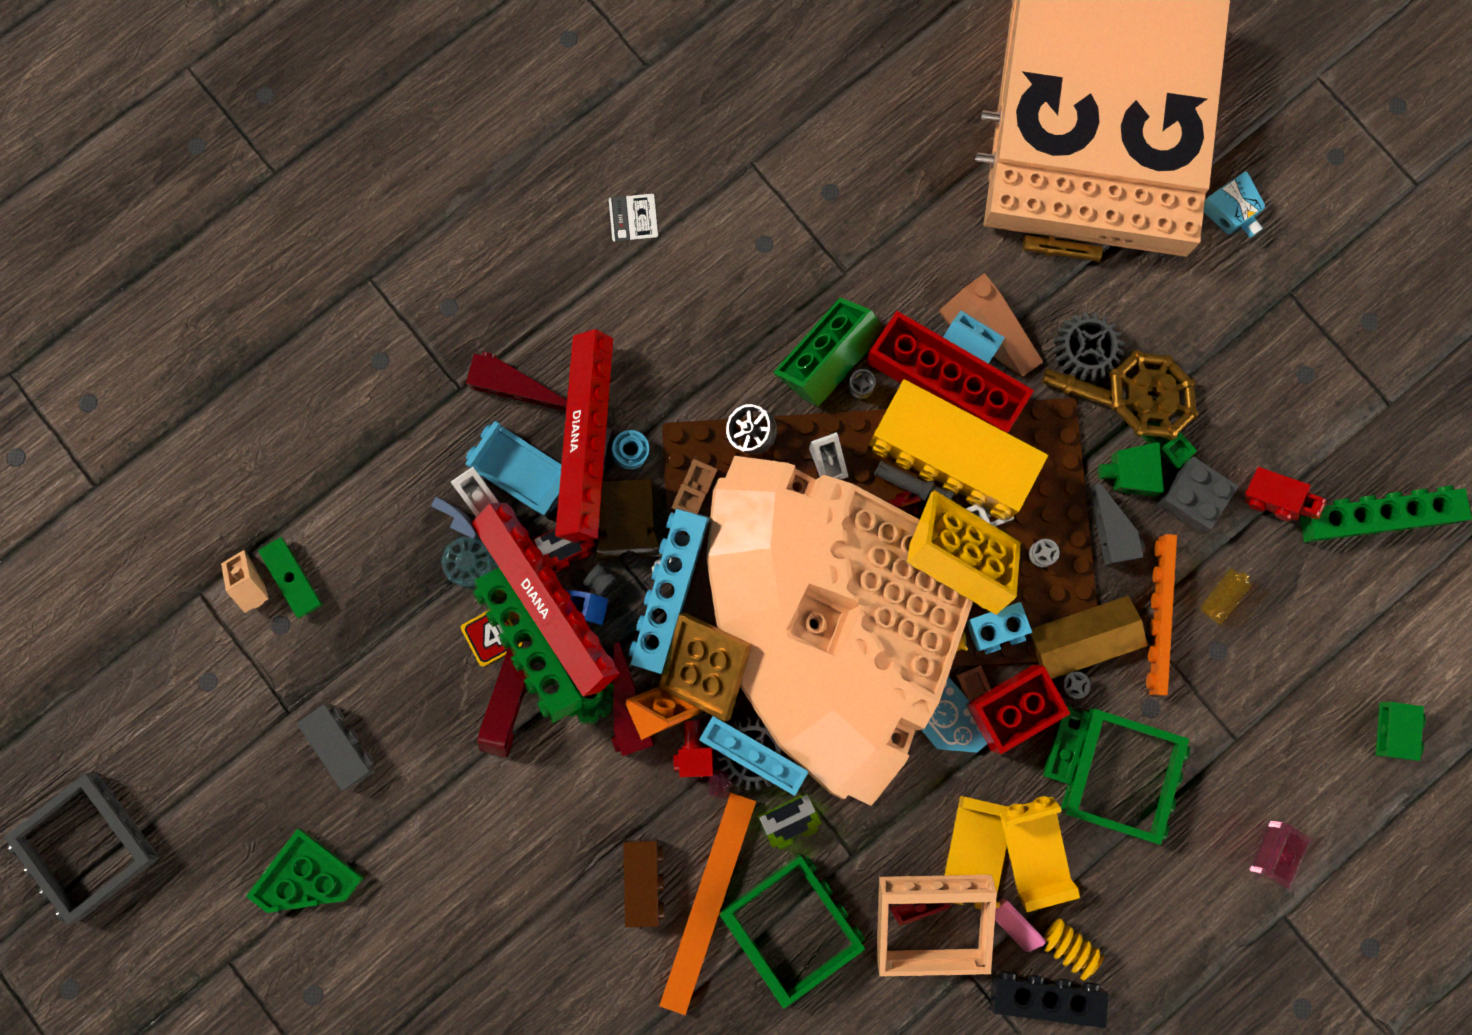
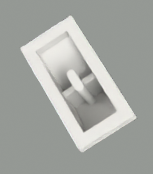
(829, 457)

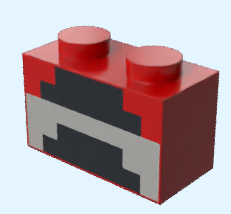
(559, 552)

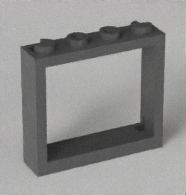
(119, 822)

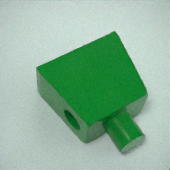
(1135, 470)

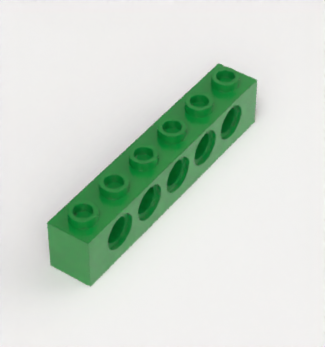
(1451, 502)
(553, 705)

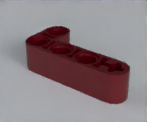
(497, 726)

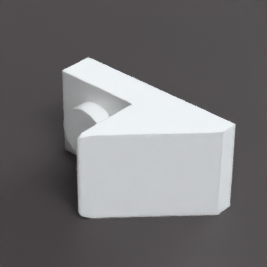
(474, 490)

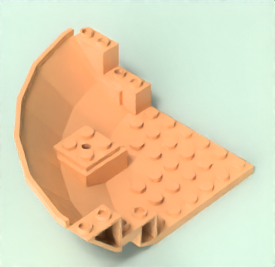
(880, 628)

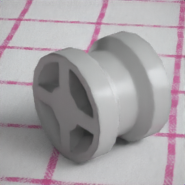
(1049, 551)

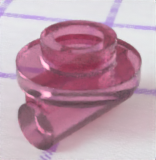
(718, 783)

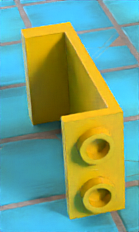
(977, 841)
(1038, 854)

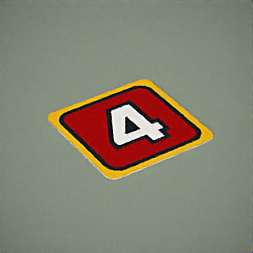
(484, 639)

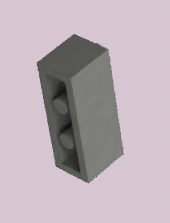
(337, 746)

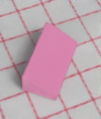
(1017, 927)

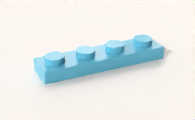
(753, 755)

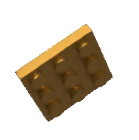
(705, 666)

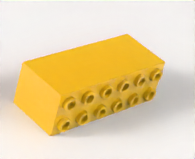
(957, 451)

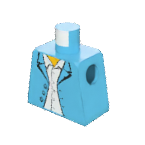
(1236, 206)

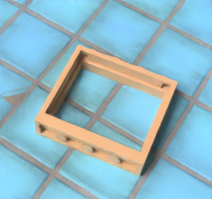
(937, 890)

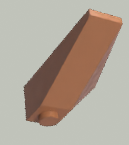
(988, 306)

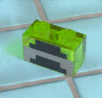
(790, 820)

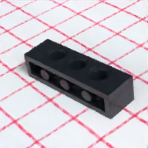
(1090, 1012)

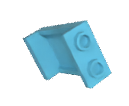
(517, 468)

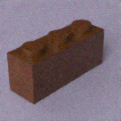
(643, 883)

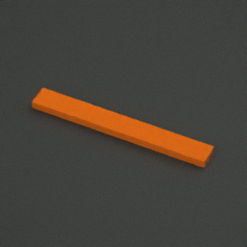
(707, 904)

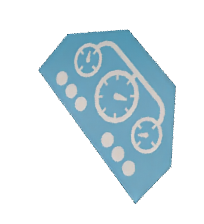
(952, 724)

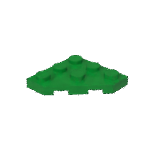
(303, 877)

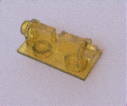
(1226, 596)

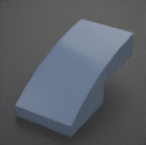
(461, 521)

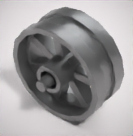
(751, 429)

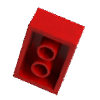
(1017, 709)

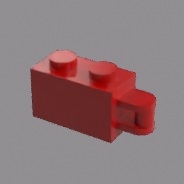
(1282, 496)

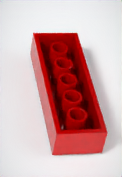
(948, 371)

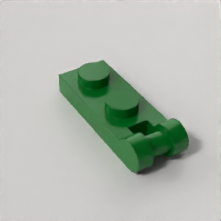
(1066, 746)

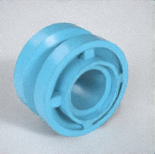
(633, 438)

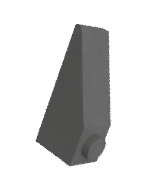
(1116, 533)

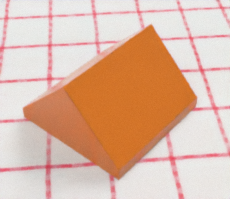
(658, 711)

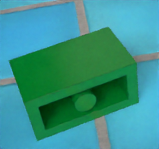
(1400, 731)

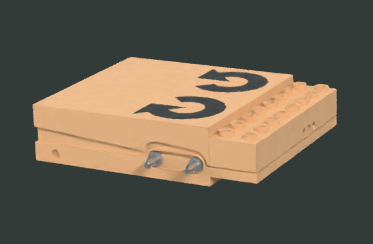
(1107, 121)

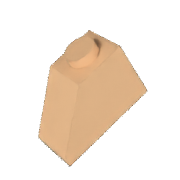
(244, 582)

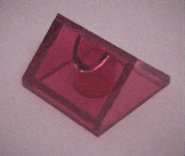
(1280, 853)

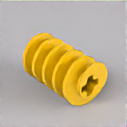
(1073, 948)

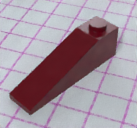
(497, 378)
(626, 735)

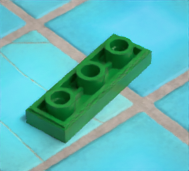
(281, 565)

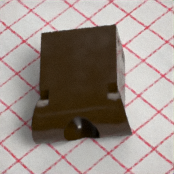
(627, 520)

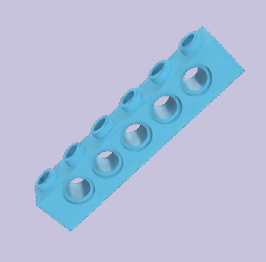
(696, 526)

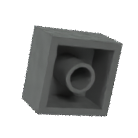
(1197, 495)

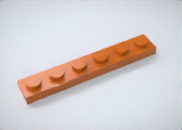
(1161, 625)

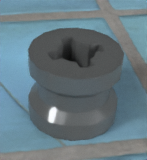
(599, 580)
(1079, 683)

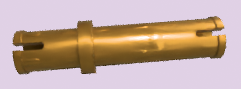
(1091, 252)
(1070, 384)

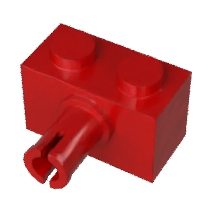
(693, 758)

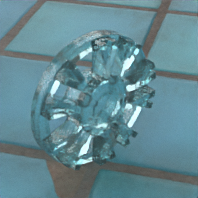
(465, 560)

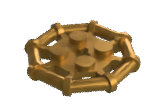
(1162, 385)

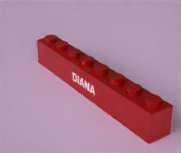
(584, 437)
(545, 599)

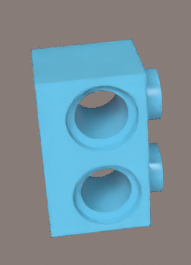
(997, 624)

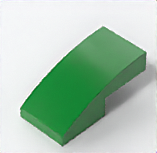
(1173, 451)

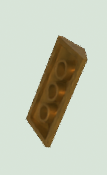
(1088, 637)

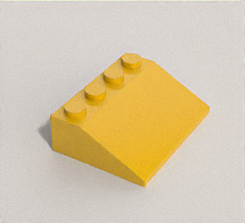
(966, 553)

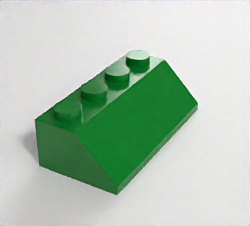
(830, 351)

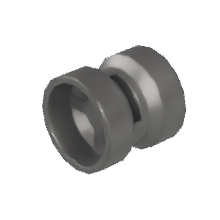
(863, 379)

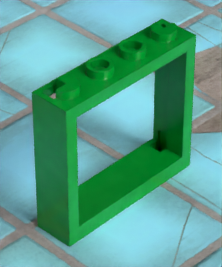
(1172, 779)
(784, 996)

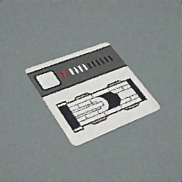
(633, 217)

